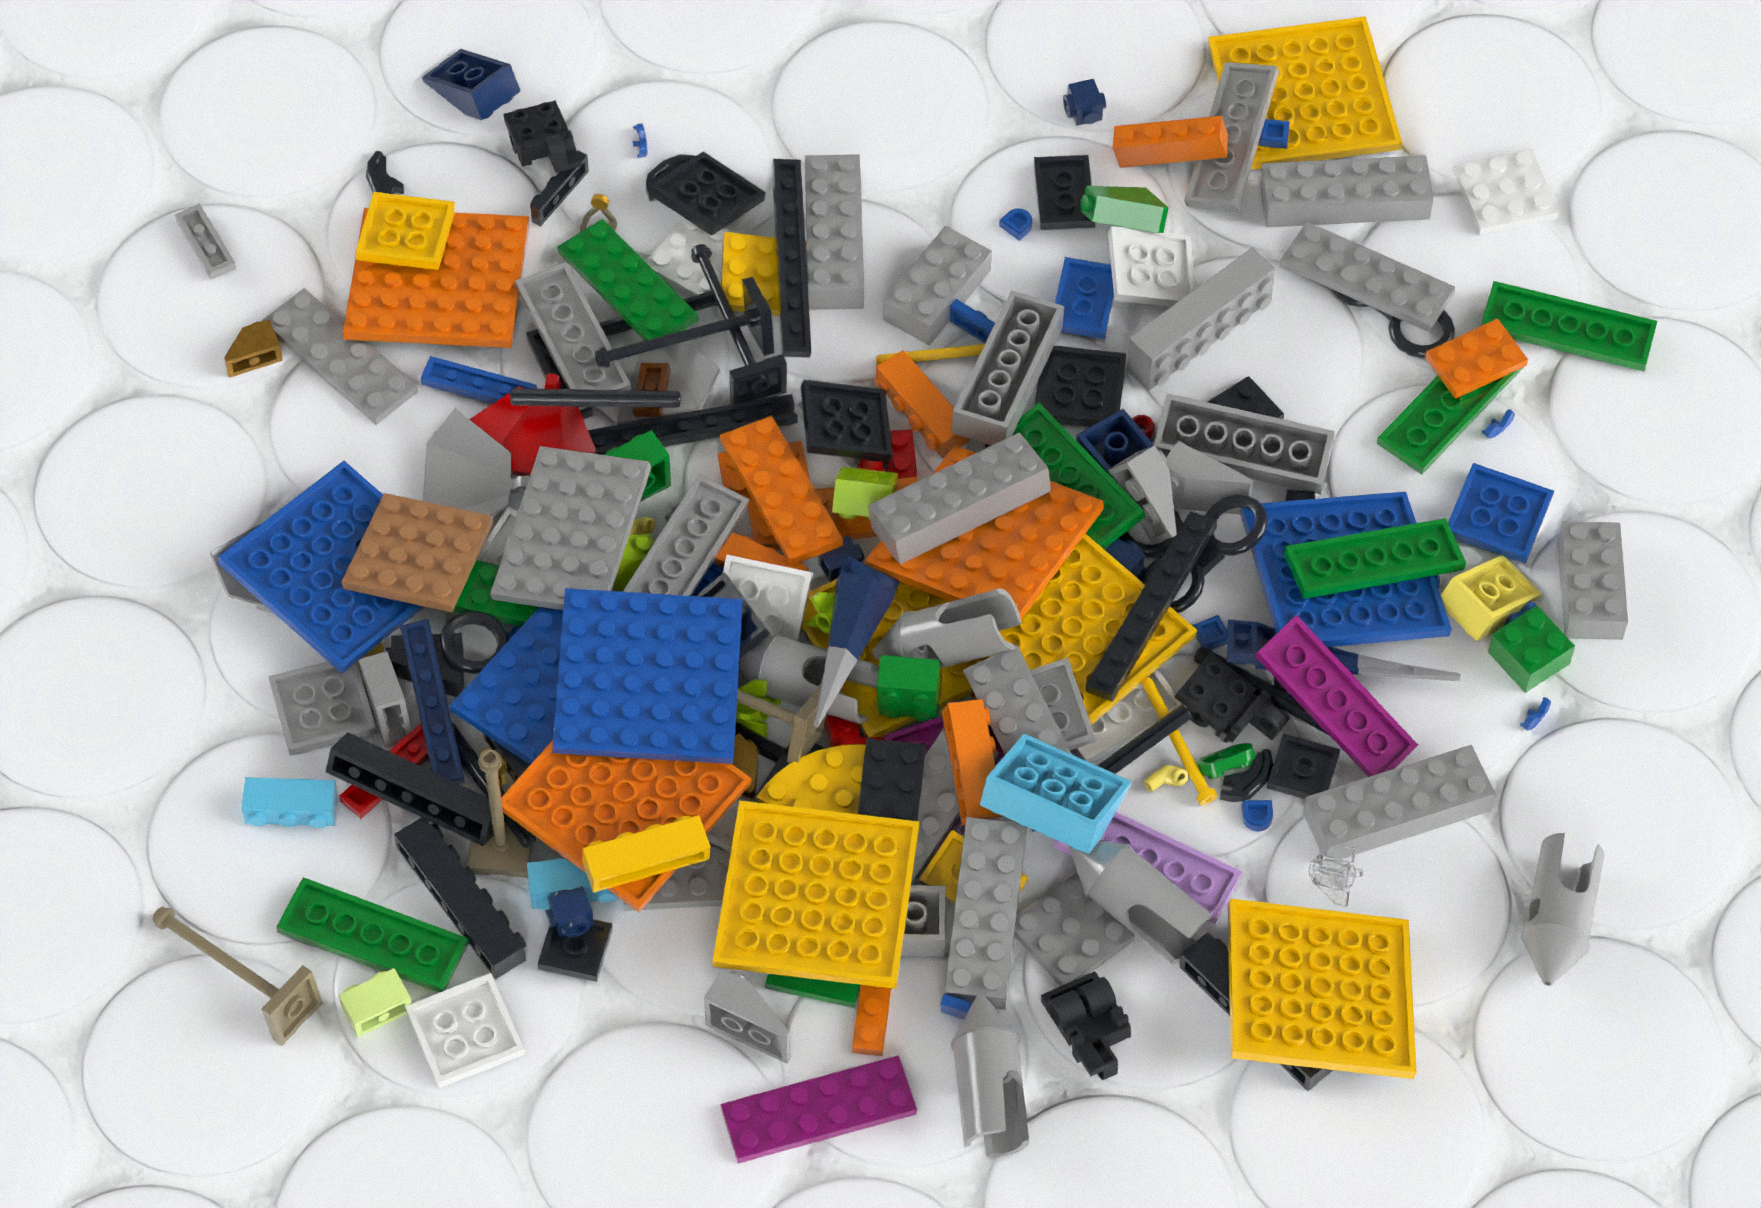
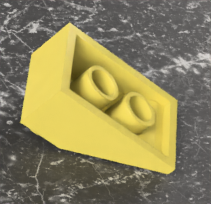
(1487, 596)

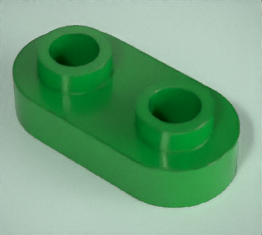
(1235, 756)

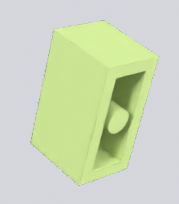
(375, 1002)

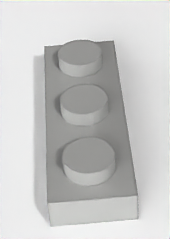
(205, 241)

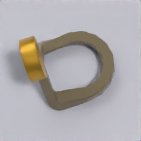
(600, 203)

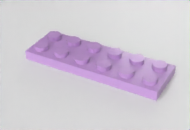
(1194, 872)

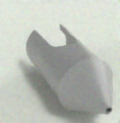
(953, 630)
(797, 670)
(1140, 897)
(1559, 917)
(988, 1101)

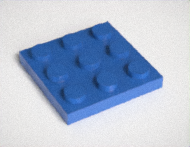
(1499, 512)

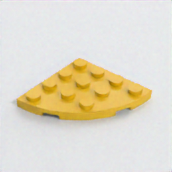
(819, 781)

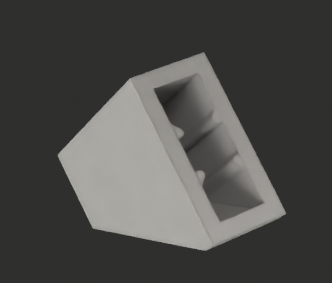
(385, 698)

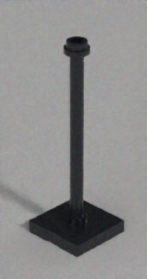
(756, 317)
(754, 379)

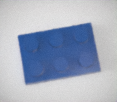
(1086, 297)

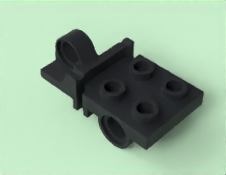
(542, 133)
(1227, 702)
(1089, 1022)

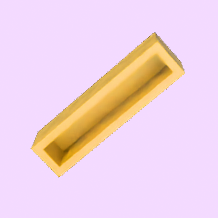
(645, 853)

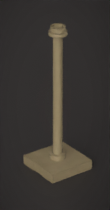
(804, 733)
(503, 851)
(287, 1006)

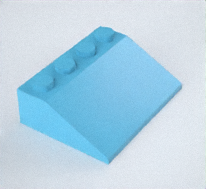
(1054, 793)

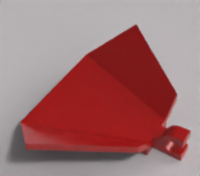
(529, 427)

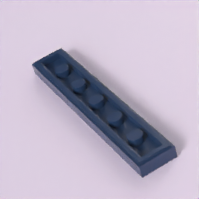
(432, 700)

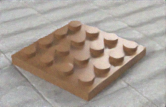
(417, 552)

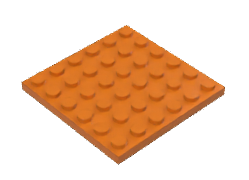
(461, 304)
(1008, 553)
(597, 798)

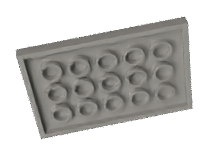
(570, 526)

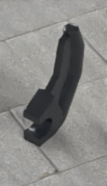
(664, 168)
(378, 177)
(1249, 782)

